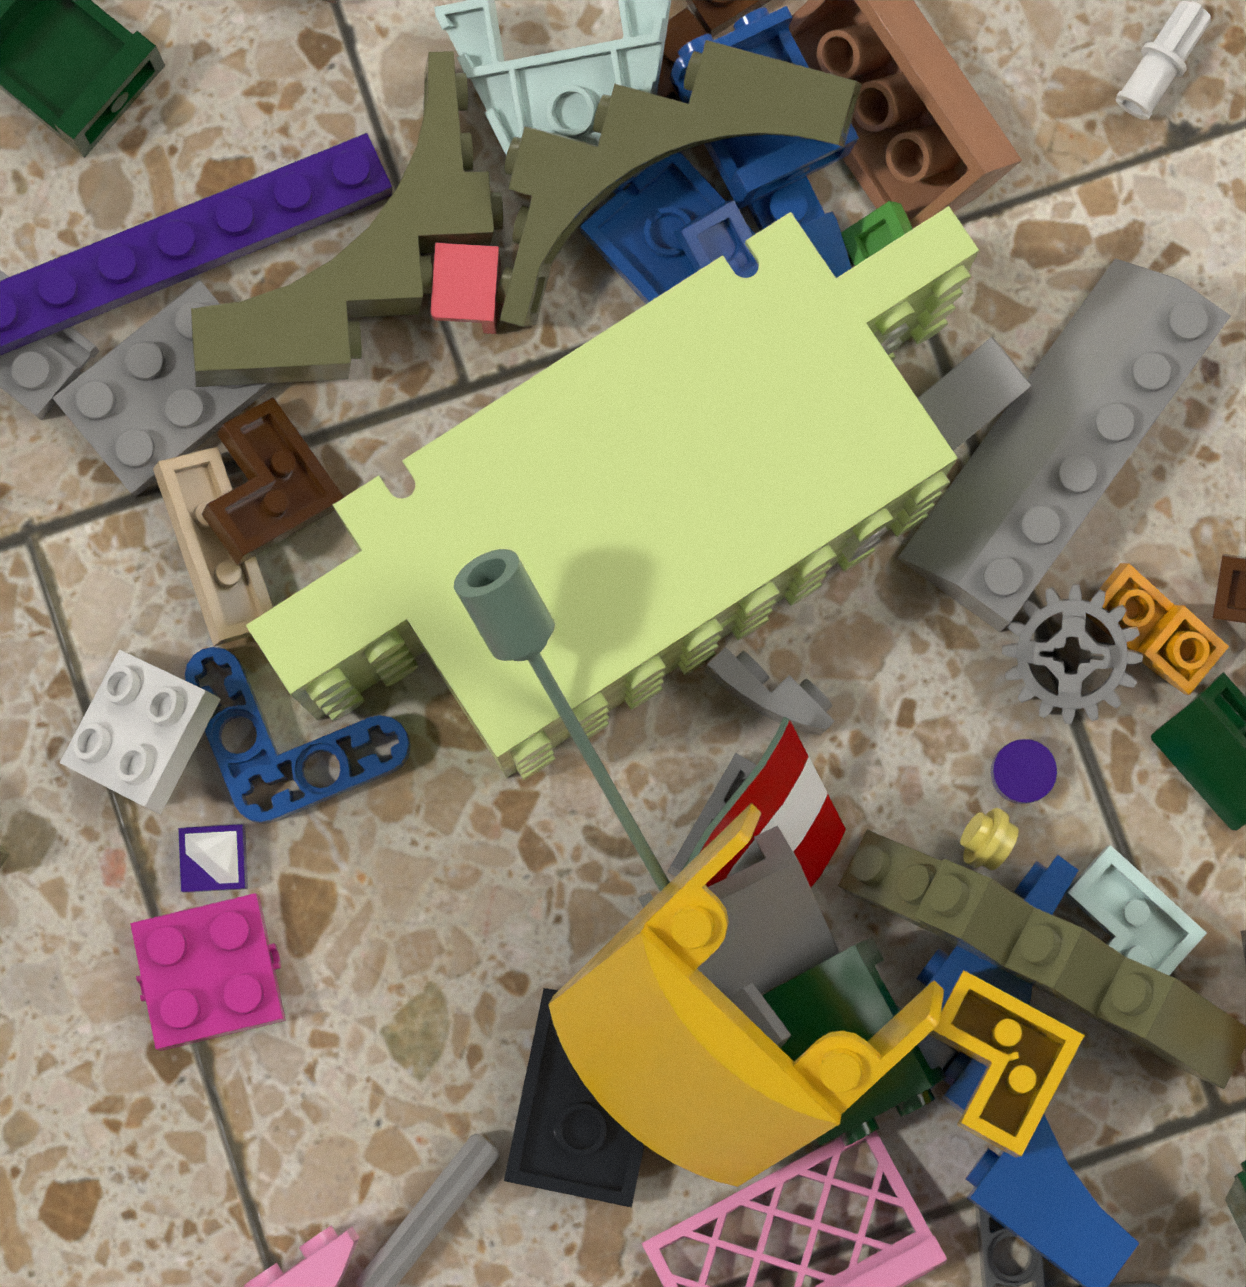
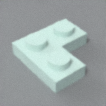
(1134, 913)

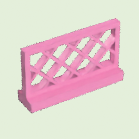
(891, 1267)

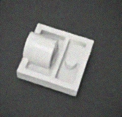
(140, 731)

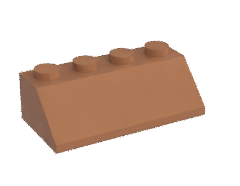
(916, 114)

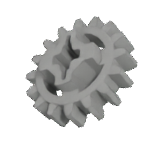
(1070, 681)

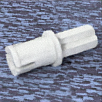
(1163, 59)

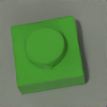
(876, 231)

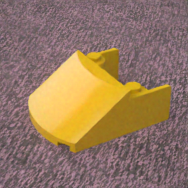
(686, 1062)

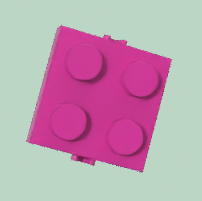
(208, 972)

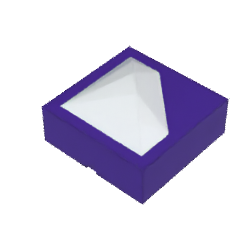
(213, 858)

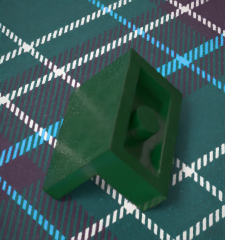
(1210, 747)

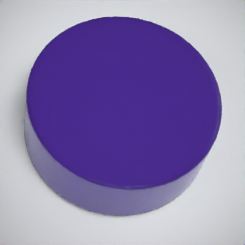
(1023, 771)

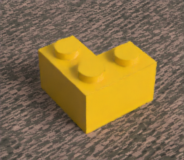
(1022, 1054)

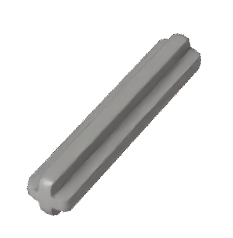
(430, 1214)

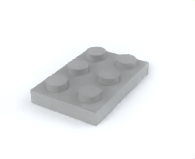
(144, 398)

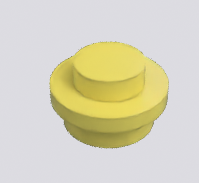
(988, 839)

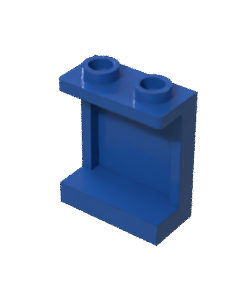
(761, 163)

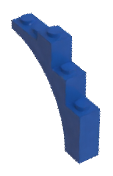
(1038, 1192)

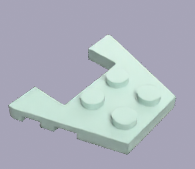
(560, 87)

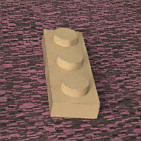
(226, 592)

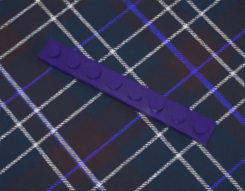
(190, 241)

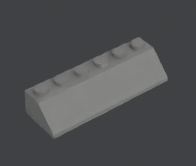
(1063, 440)

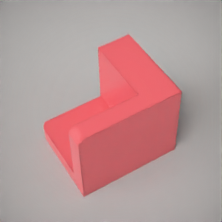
(466, 284)

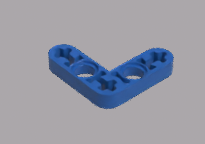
(264, 759)

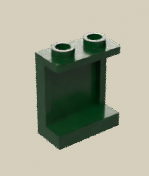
(73, 66)
(852, 998)

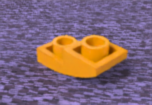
(1170, 636)

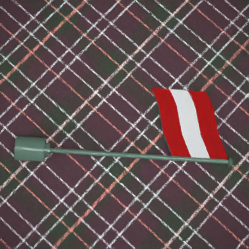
(781, 786)

